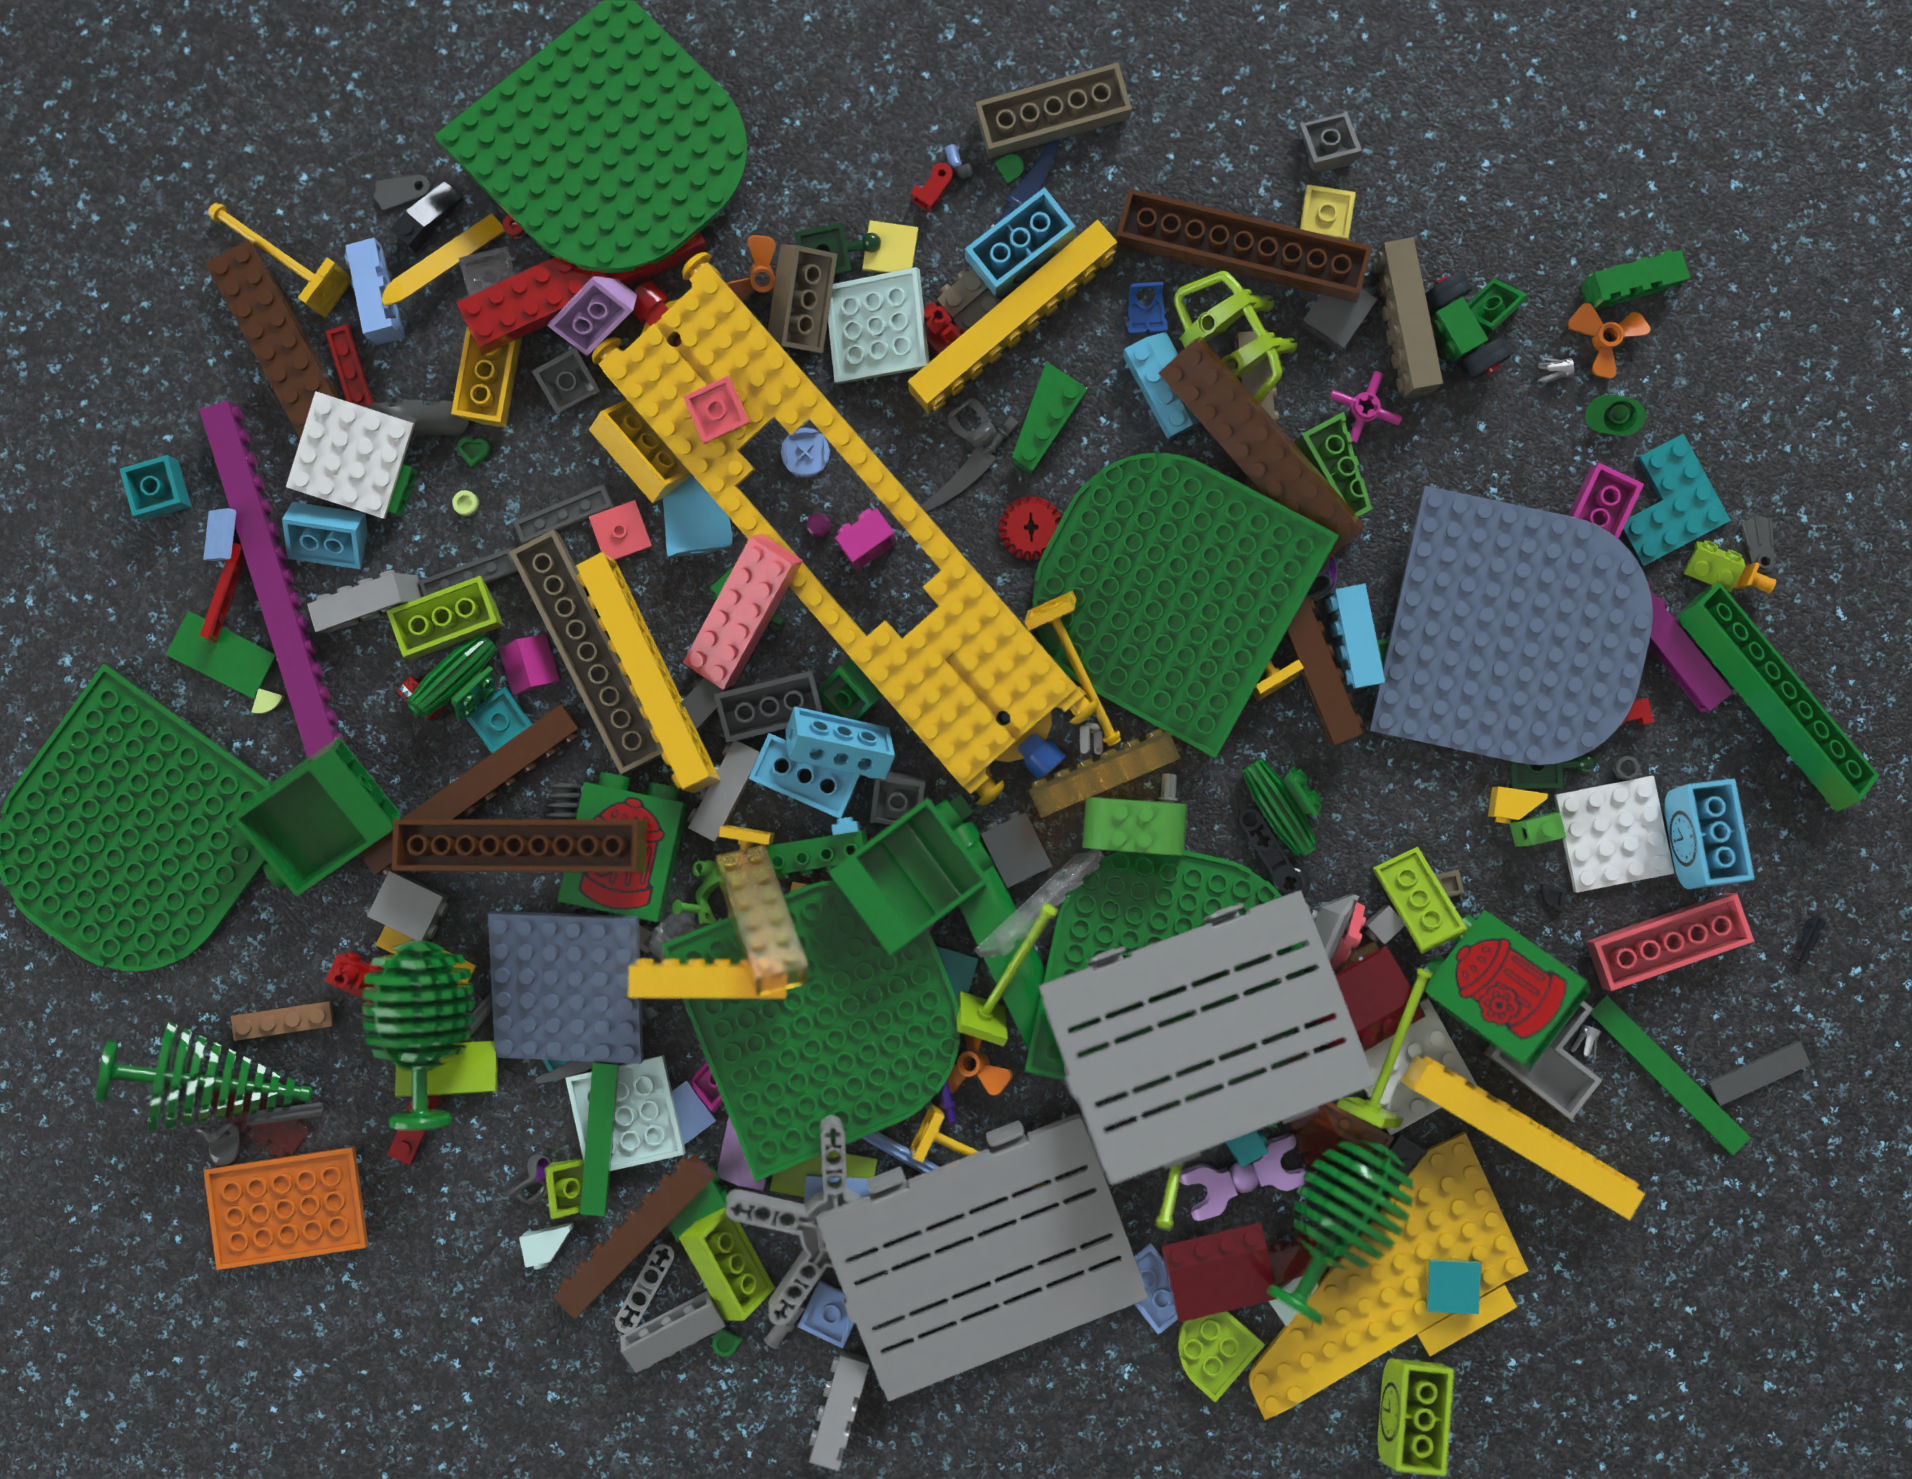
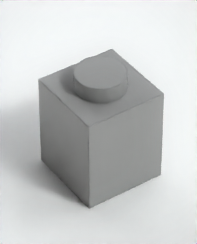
(1383, 925)

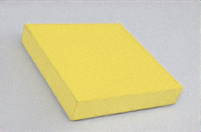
(1327, 211)
(896, 248)

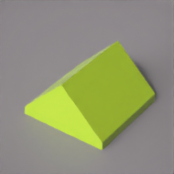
(564, 1187)

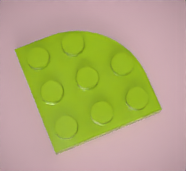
(1216, 1351)

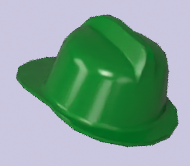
(1615, 415)

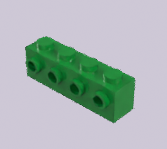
(814, 853)

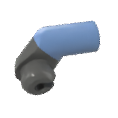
(955, 163)

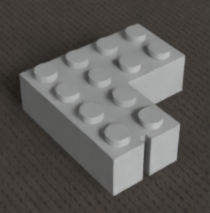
(1556, 1075)

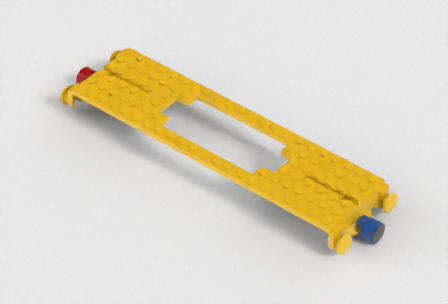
(968, 671)

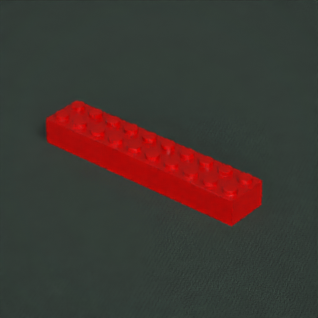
(538, 294)

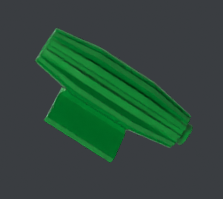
(457, 680)
(1285, 803)

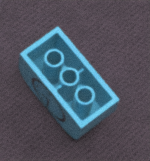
(1020, 243)
(1707, 834)

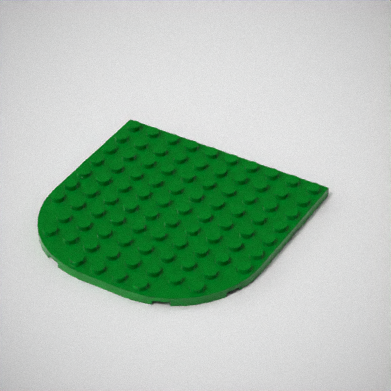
(606, 143)
(1177, 589)
(127, 831)
(1134, 904)
(854, 1042)

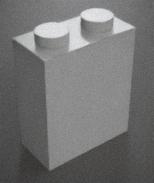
(408, 906)

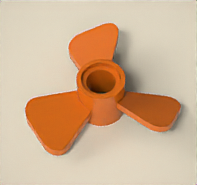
(762, 251)
(1588, 322)
(992, 1077)

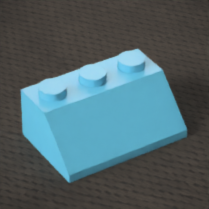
(325, 535)

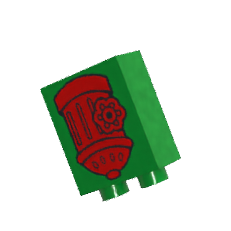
(631, 893)
(1505, 989)

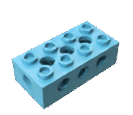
(841, 736)
(789, 783)

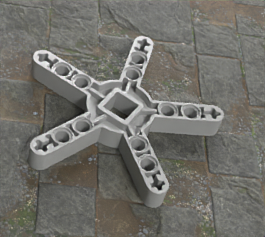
(802, 1223)

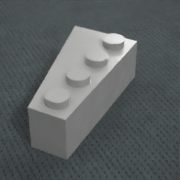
(363, 601)
(839, 1409)

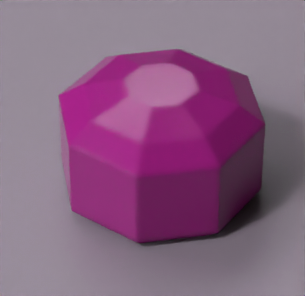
(818, 525)

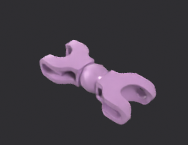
(1224, 1183)

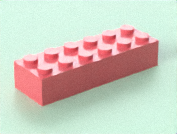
(742, 611)
(1669, 941)

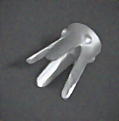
(1564, 367)
(1591, 1035)

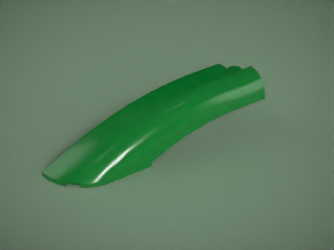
(984, 914)

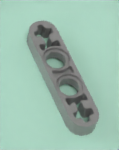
(645, 1287)

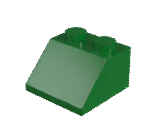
(849, 692)

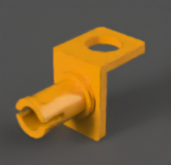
(1752, 578)

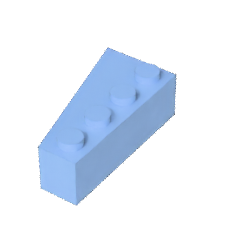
(369, 281)

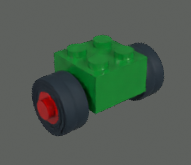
(1458, 329)

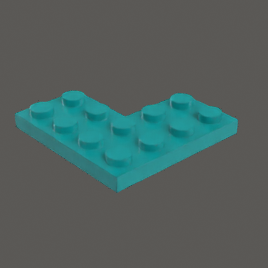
(1685, 507)

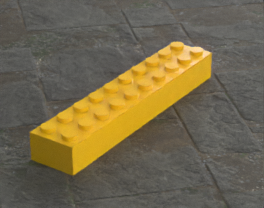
(1013, 317)
(647, 673)
(1523, 1135)

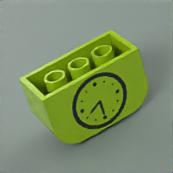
(1415, 1416)

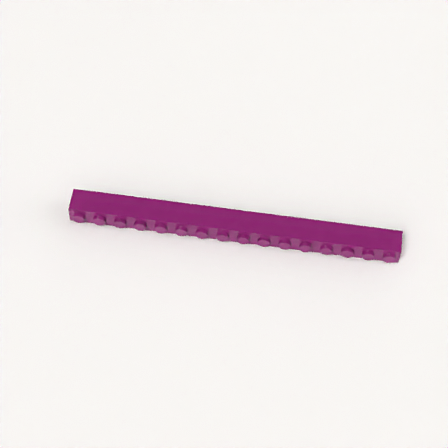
(270, 576)

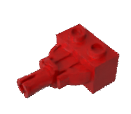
(939, 328)
(349, 973)

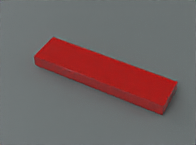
(349, 366)
(223, 594)

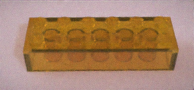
(1103, 774)
(761, 920)

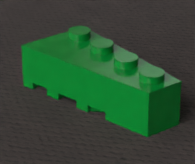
(1635, 279)
(1048, 414)

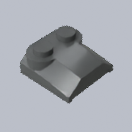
(1330, 142)
(566, 380)
(896, 797)

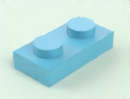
(845, 825)

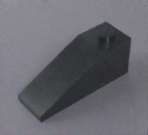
(426, 216)

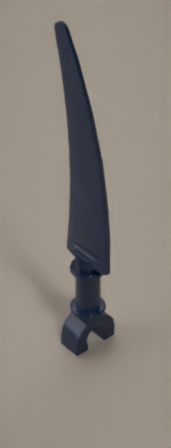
(1032, 182)

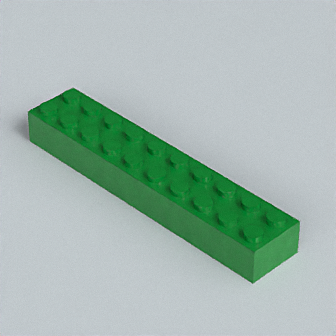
(1778, 697)

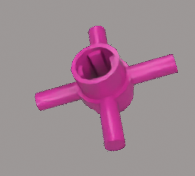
(1369, 399)

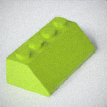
(444, 618)
(727, 1265)

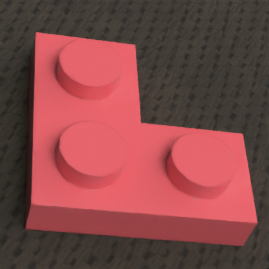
(1350, 937)

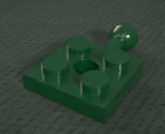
(834, 238)
(1549, 775)

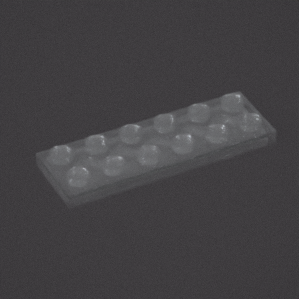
(1051, 893)

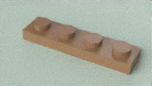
(282, 1020)

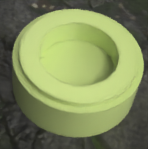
(465, 503)

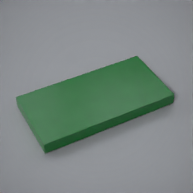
(229, 660)

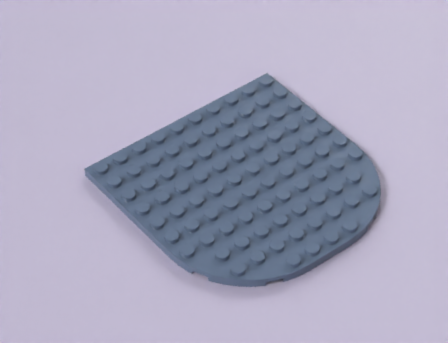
(1513, 632)

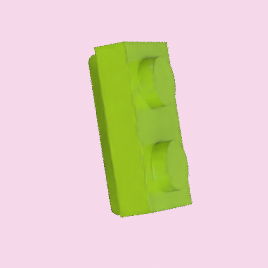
(1715, 565)

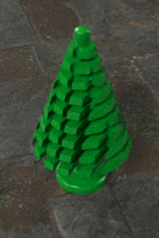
(179, 1078)

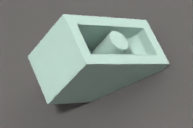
(543, 1244)

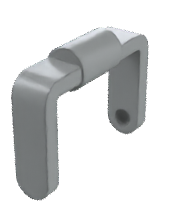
(1085, 731)

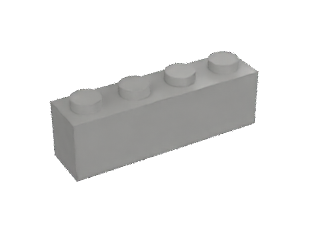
(722, 797)
(671, 1332)

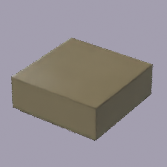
(1451, 882)

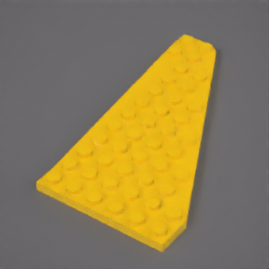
(1386, 1302)

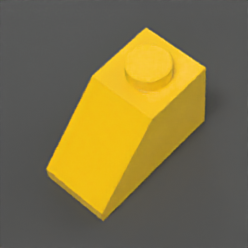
(1513, 804)

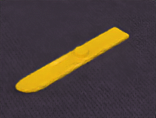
(442, 260)

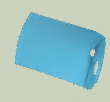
(694, 521)

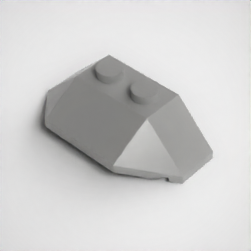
(1331, 922)

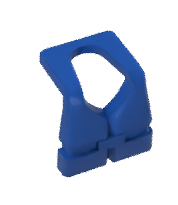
(1150, 317)

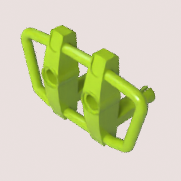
(1226, 314)

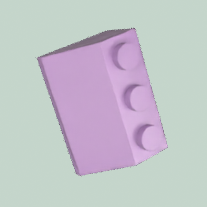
(594, 313)
(733, 1164)

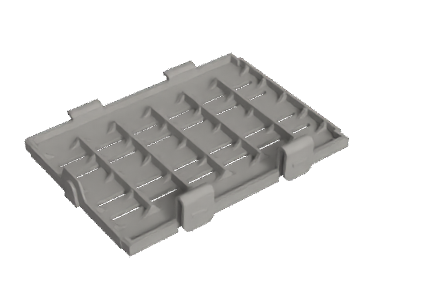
(1235, 1109)
(955, 1189)

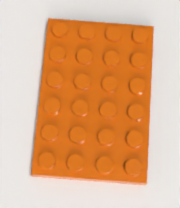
(285, 1208)

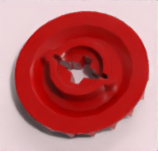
(1017, 516)

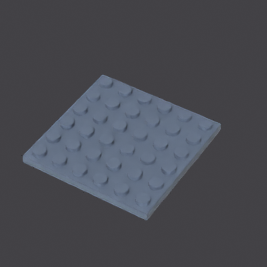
(565, 987)

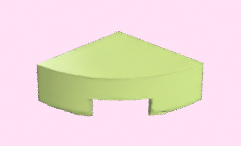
(266, 701)

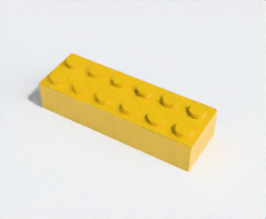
(693, 980)

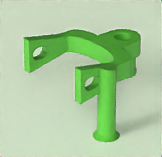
(708, 872)

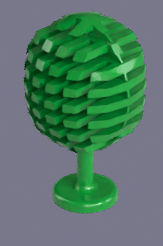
(418, 1019)
(1347, 1214)

